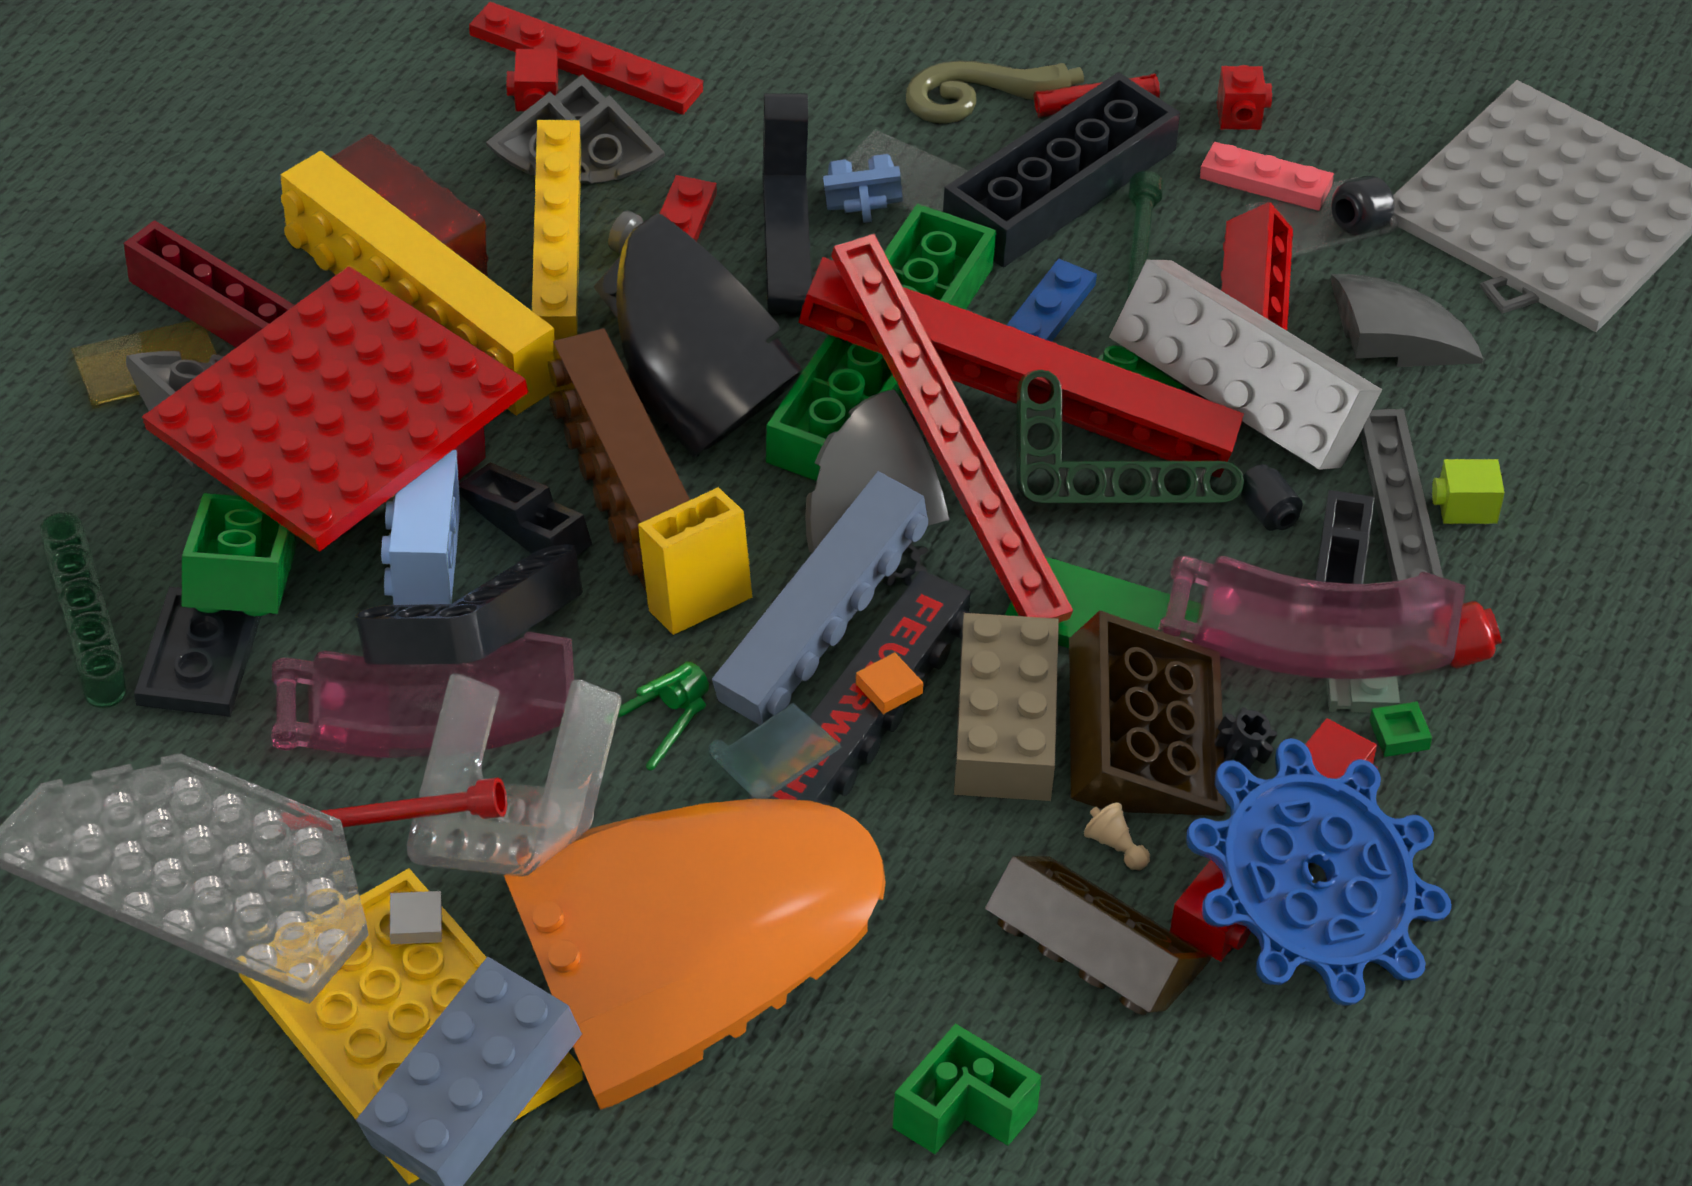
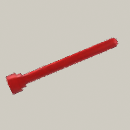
(484, 799)

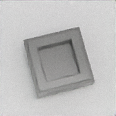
(415, 917)

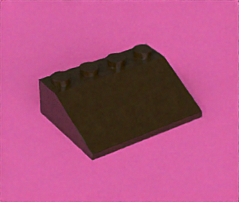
(1144, 719)

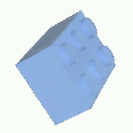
(423, 537)

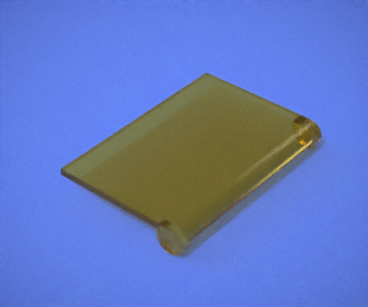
(104, 362)

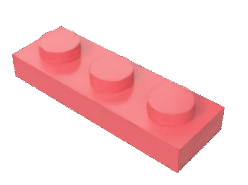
(1266, 176)

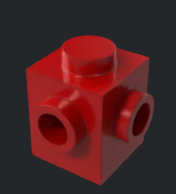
(1241, 89)

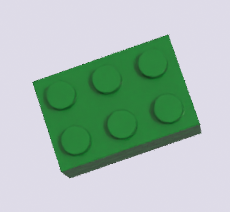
(235, 558)

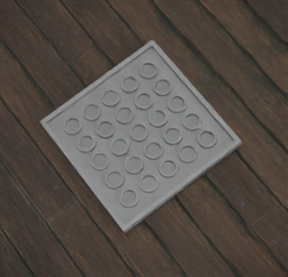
(1552, 204)

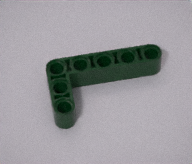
(1106, 472)

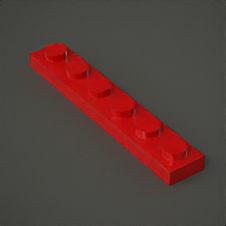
(589, 57)

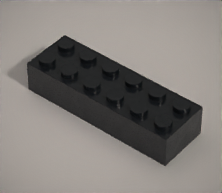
(1064, 165)

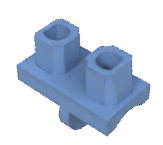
(863, 189)

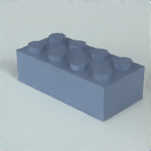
(469, 1076)

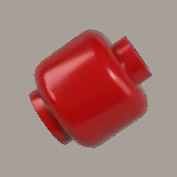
(1476, 635)

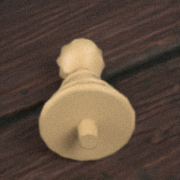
(1110, 828)

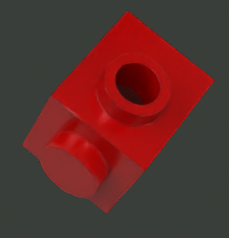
(533, 76)

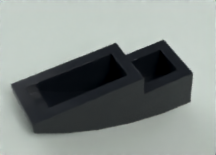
(524, 509)
(1344, 538)

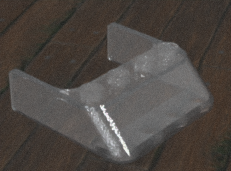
(537, 818)

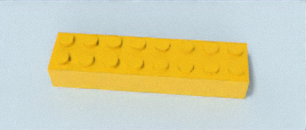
(355, 227)

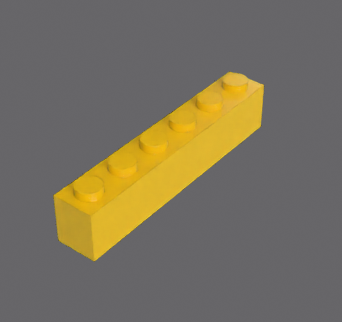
(557, 225)

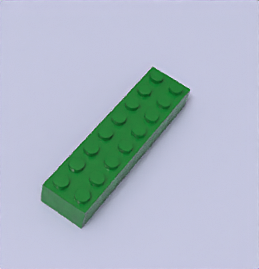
(930, 256)

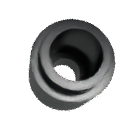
(1271, 498)

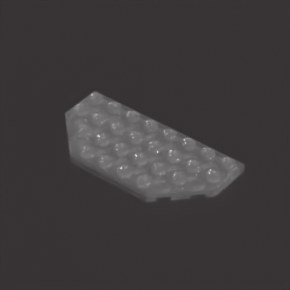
(198, 866)

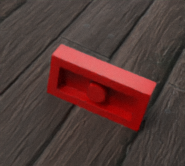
(689, 204)

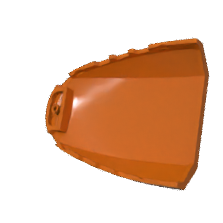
(693, 926)

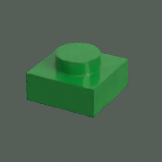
(1400, 729)

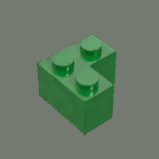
(965, 1082)

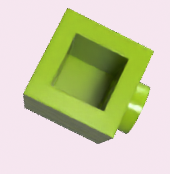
(1469, 491)

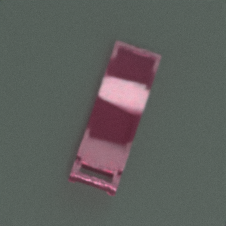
(1316, 625)
(397, 707)

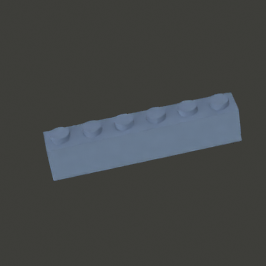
(821, 599)

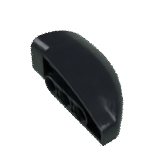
(695, 337)

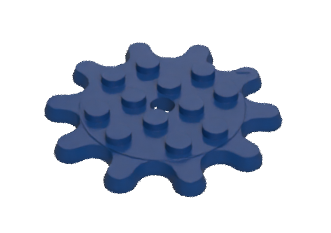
(1365, 856)

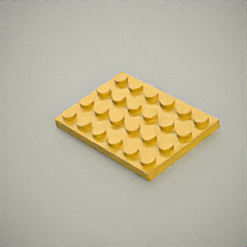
(384, 1005)

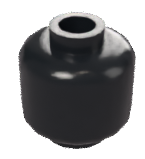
(1362, 205)

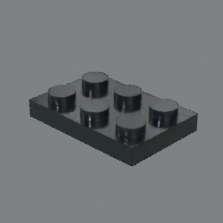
(196, 658)

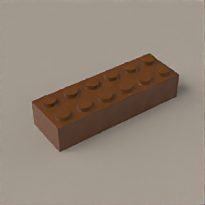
(612, 438)

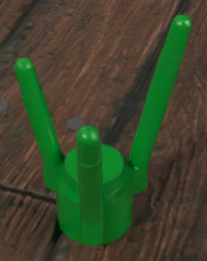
(677, 690)

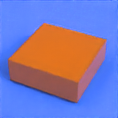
(889, 683)

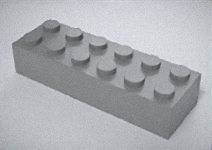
(1245, 363)

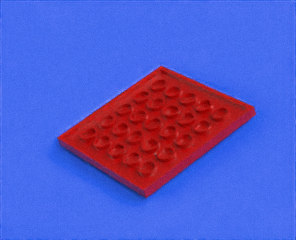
(335, 407)

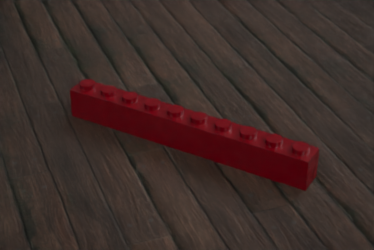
(223, 299)

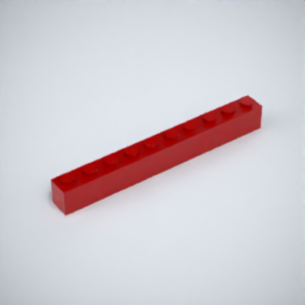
(997, 356)

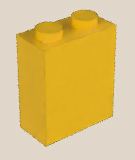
(695, 560)

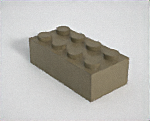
(1007, 707)

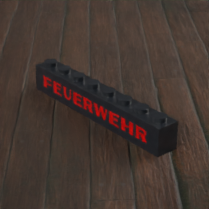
(921, 634)

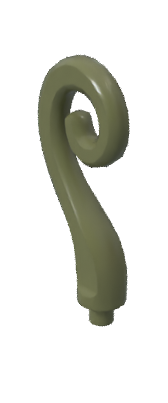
(953, 74)

